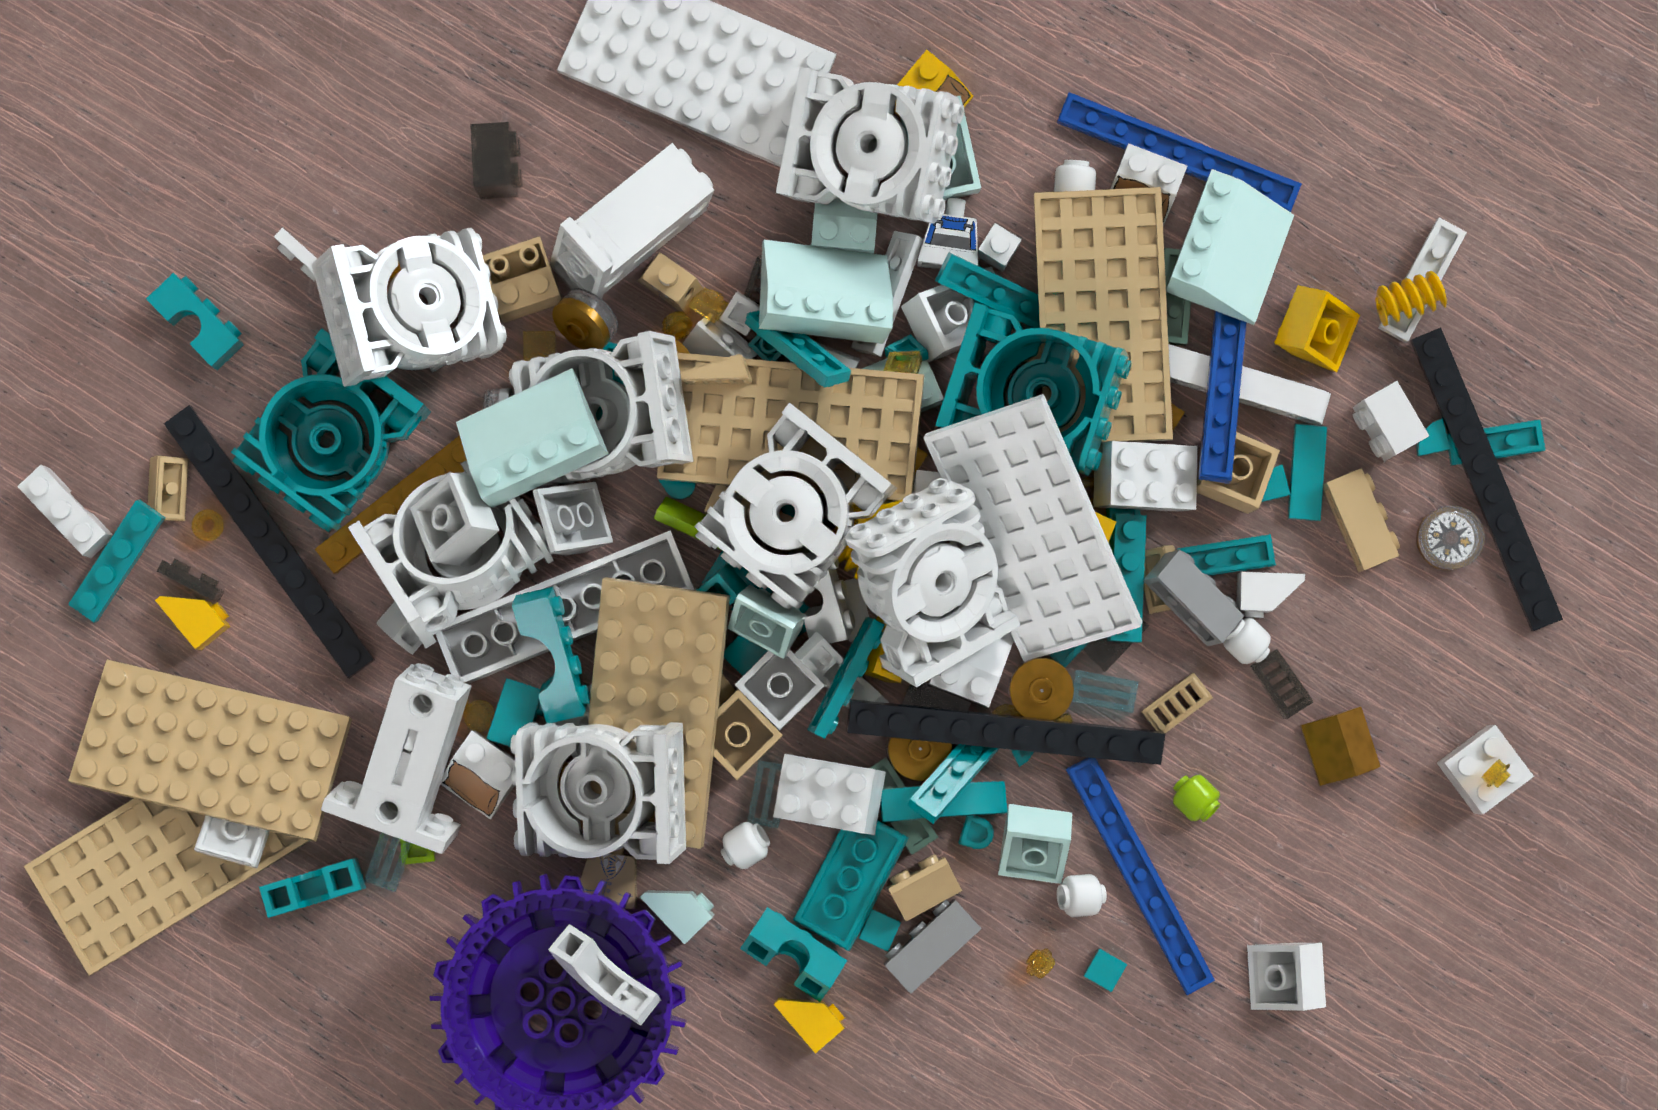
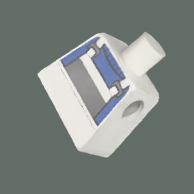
(950, 234)

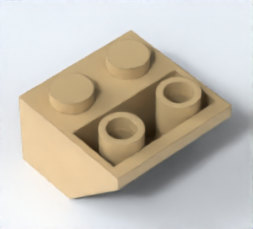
(522, 279)
(924, 887)

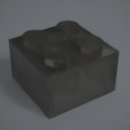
(494, 160)

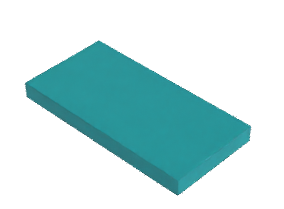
(850, 883)

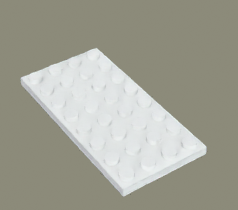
(695, 67)
(1041, 527)

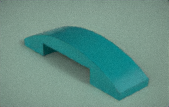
(975, 799)

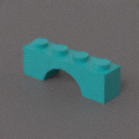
(540, 617)

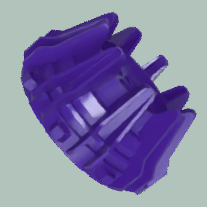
(491, 1017)

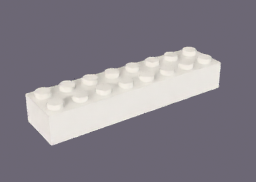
(489, 636)

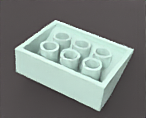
(1230, 248)
(825, 292)
(530, 439)

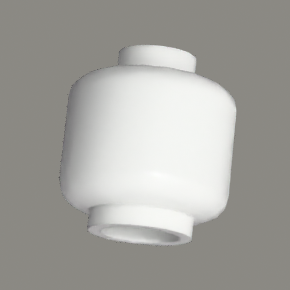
(1074, 176)
(1248, 642)
(745, 845)
(1081, 895)

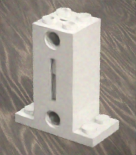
(631, 222)
(408, 762)

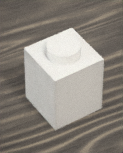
(998, 247)

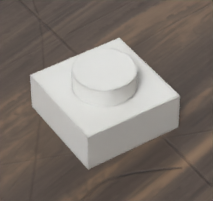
(736, 312)

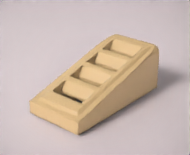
(723, 371)
(1194, 705)

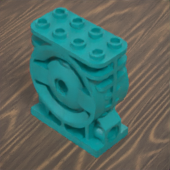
(1098, 365)
(267, 448)

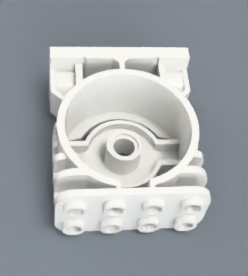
(831, 127)
(377, 336)
(639, 421)
(912, 571)
(791, 575)
(471, 585)
(613, 761)

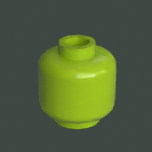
(1196, 798)

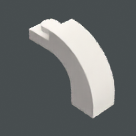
(825, 662)
(601, 977)

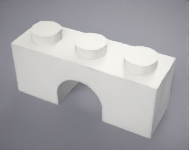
(65, 512)
(832, 617)

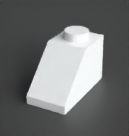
(1263, 592)

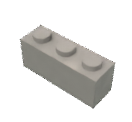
(1194, 597)
(931, 945)

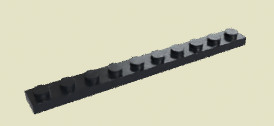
(1486, 479)
(269, 541)
(1005, 732)

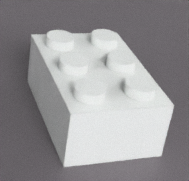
(1146, 476)
(829, 794)

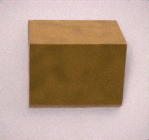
(1340, 746)

